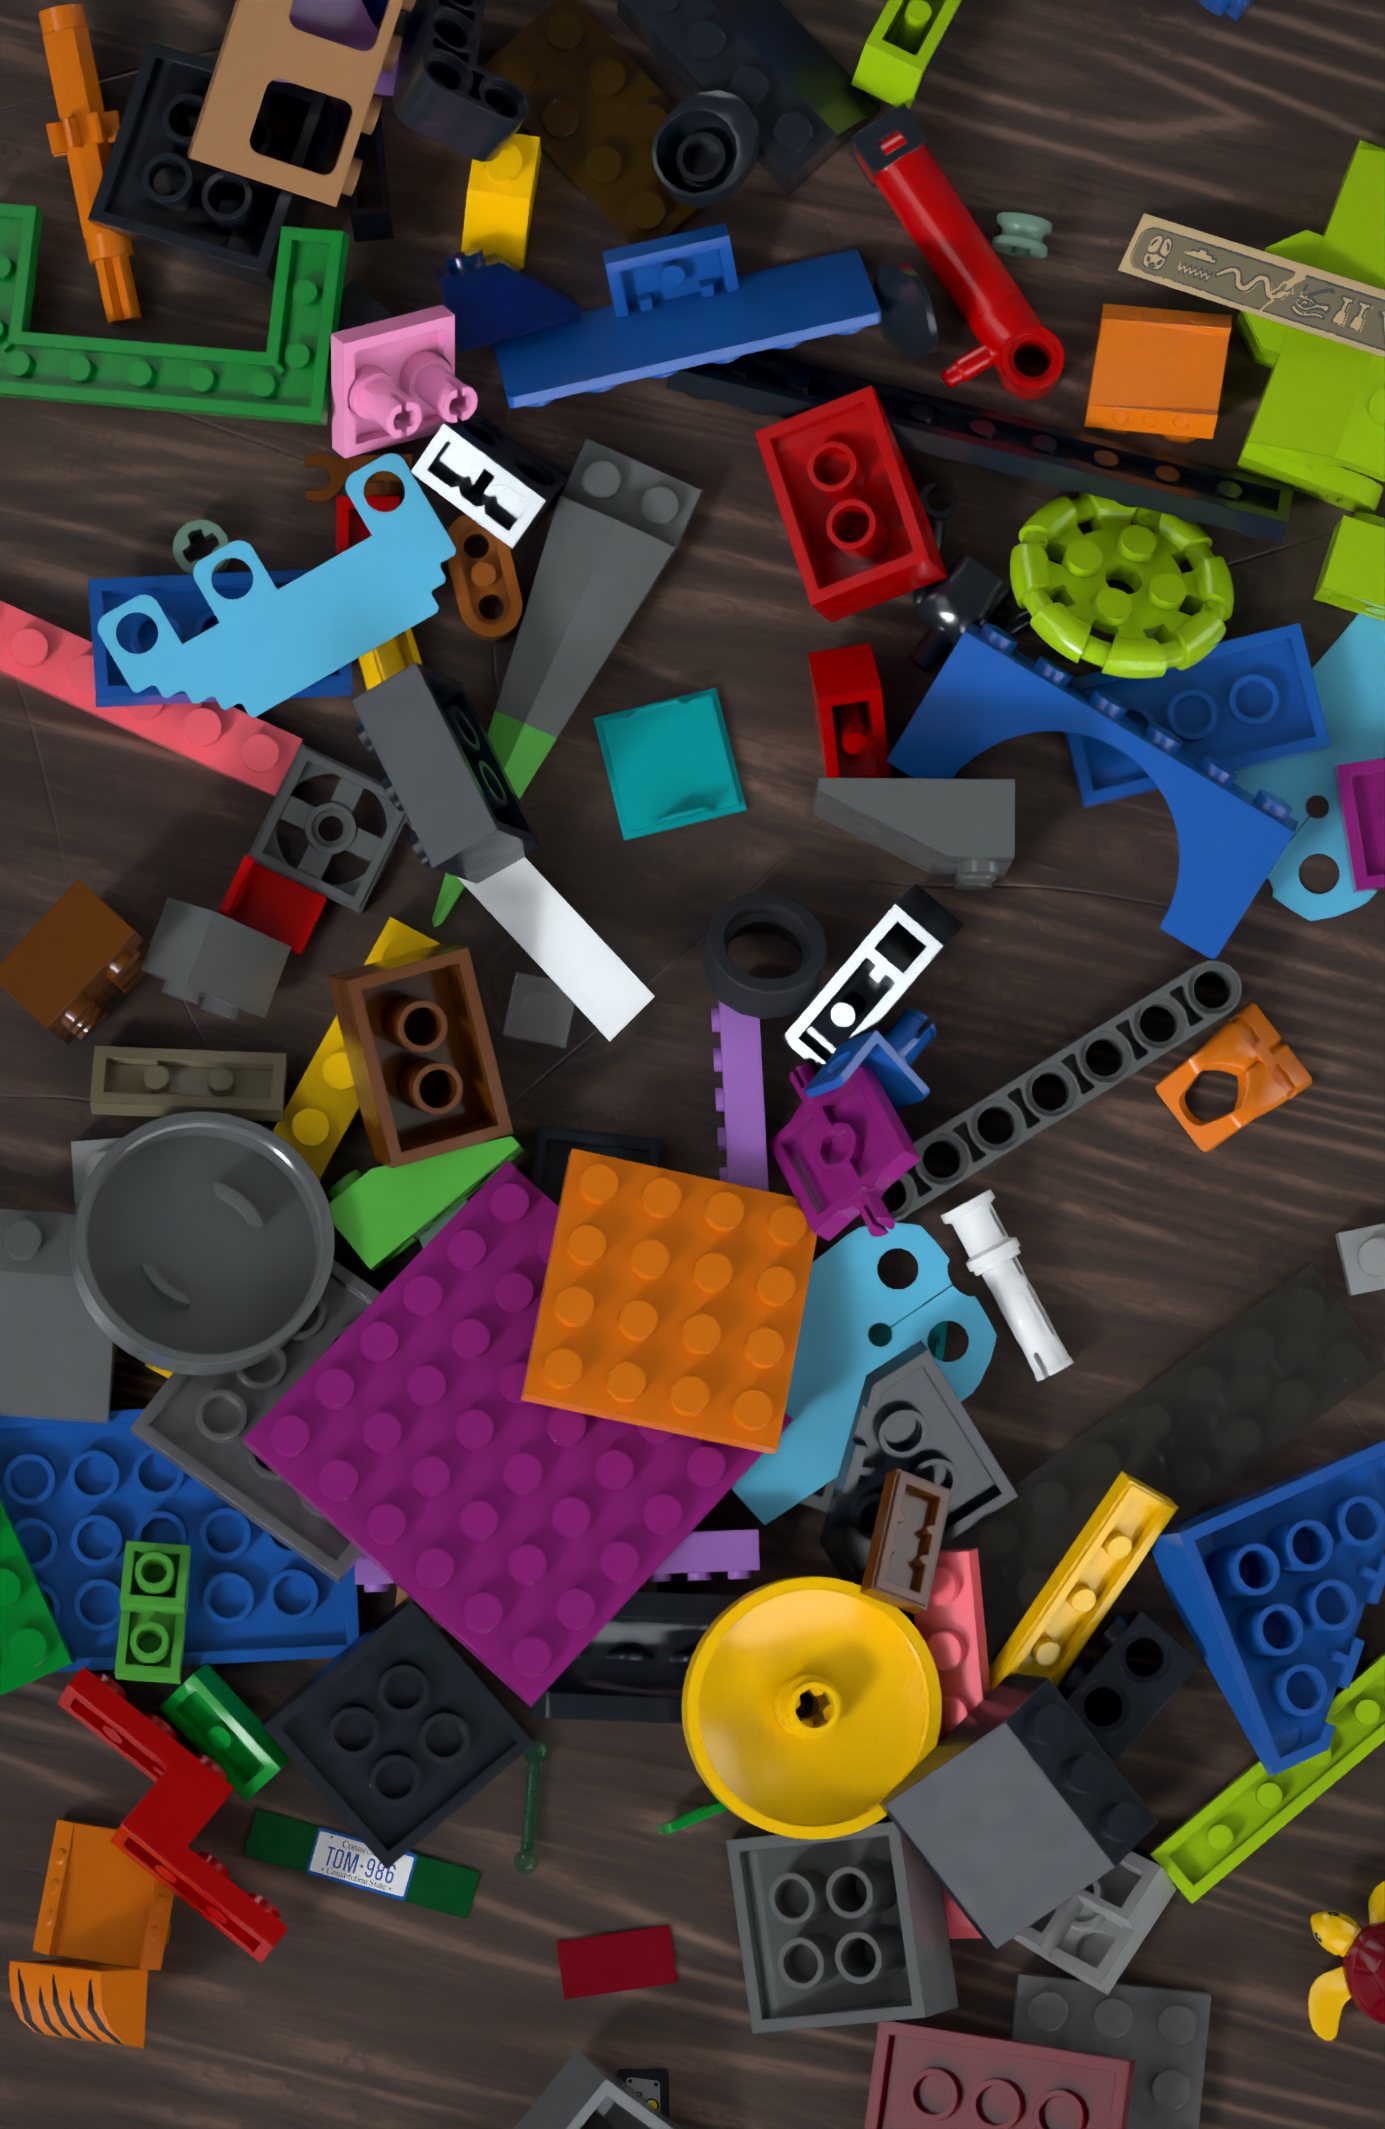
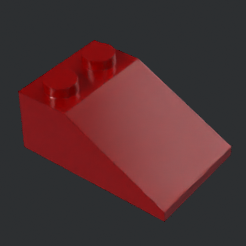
(849, 505)

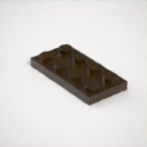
(594, 118)

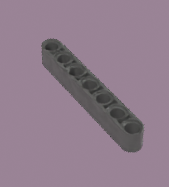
(1072, 1071)

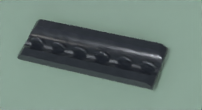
(640, 1662)

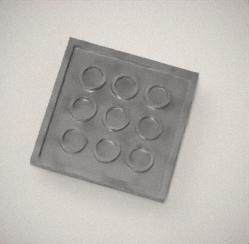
(204, 1418)

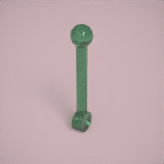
(526, 1860)

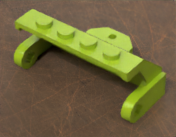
(1322, 395)

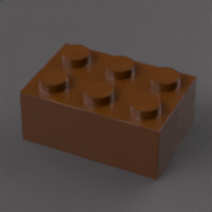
(74, 964)
(420, 1054)

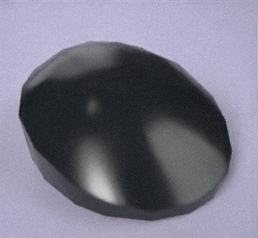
(706, 148)
(906, 310)

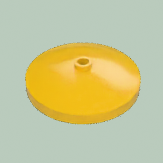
(869, 1716)

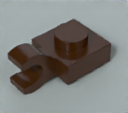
(379, 484)

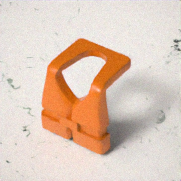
(1264, 1072)

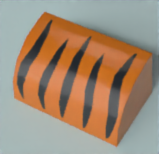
(81, 2000)

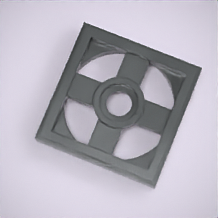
(319, 853)

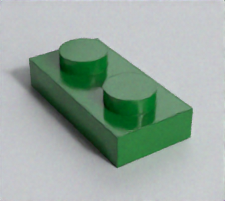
(225, 1731)

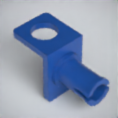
(887, 1056)

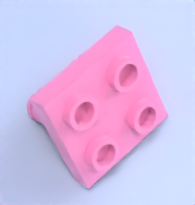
(395, 381)

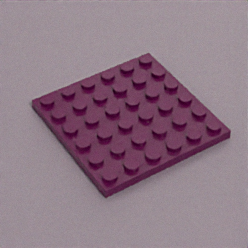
(479, 1505)

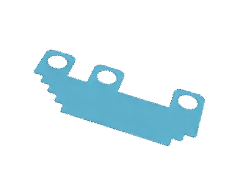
(296, 635)

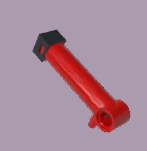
(897, 161)

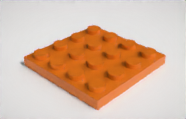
(671, 1302)

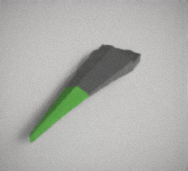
(596, 569)

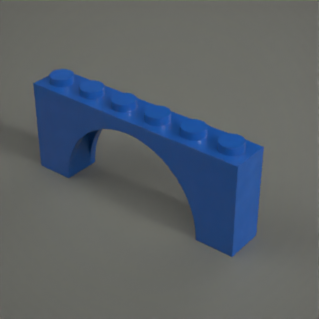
(1222, 830)

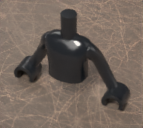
(962, 598)

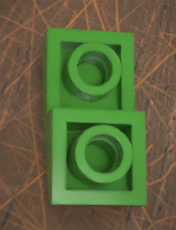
(153, 1612)

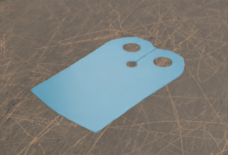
(1353, 705)
(837, 1355)

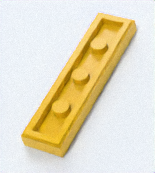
(1085, 1582)

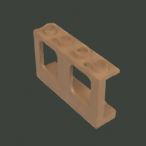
(266, 47)

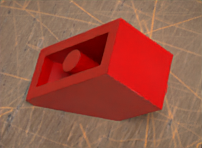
(849, 712)

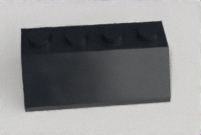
(769, 62)

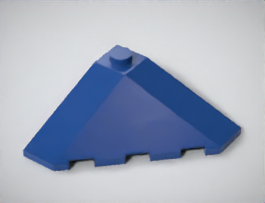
(1279, 1594)

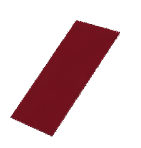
(616, 1962)

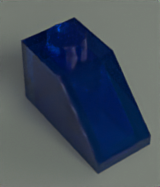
(499, 299)

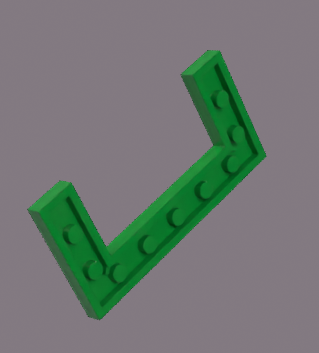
(276, 385)

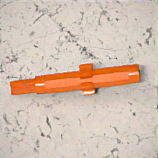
(87, 139)

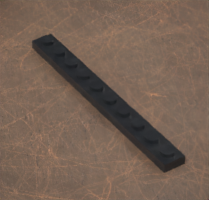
(1008, 444)

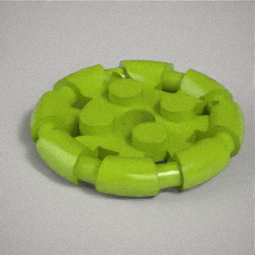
(1125, 554)

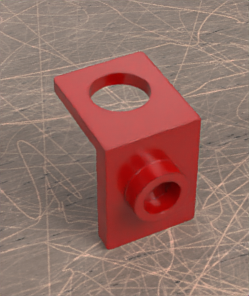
(273, 905)

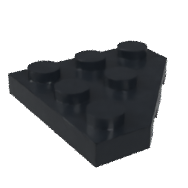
(912, 1424)

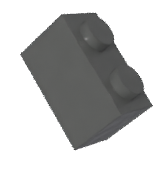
(214, 959)

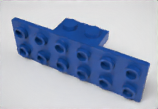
(683, 309)

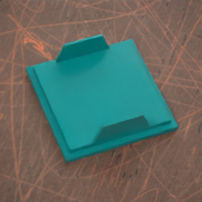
(670, 764)

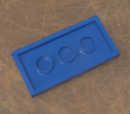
(188, 616)
(1239, 705)

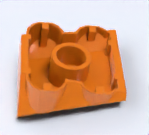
(1158, 372)
(101, 1902)

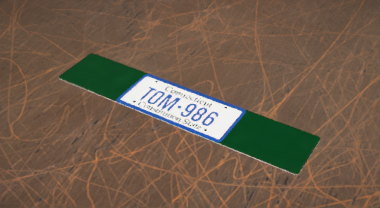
(350, 1862)

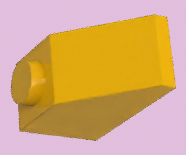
(503, 200)

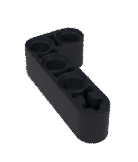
(445, 91)

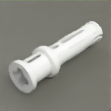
(994, 1256)

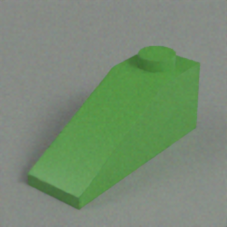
(396, 1206)

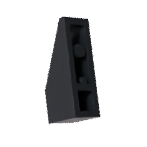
(874, 976)

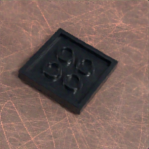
(397, 1732)

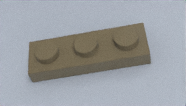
(187, 1080)

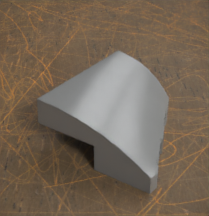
(1103, 1923)

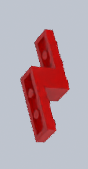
(173, 1813)

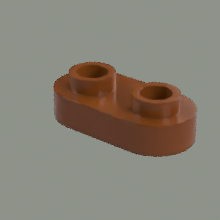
(484, 579)

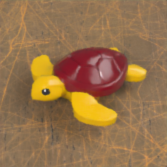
(1362, 1969)

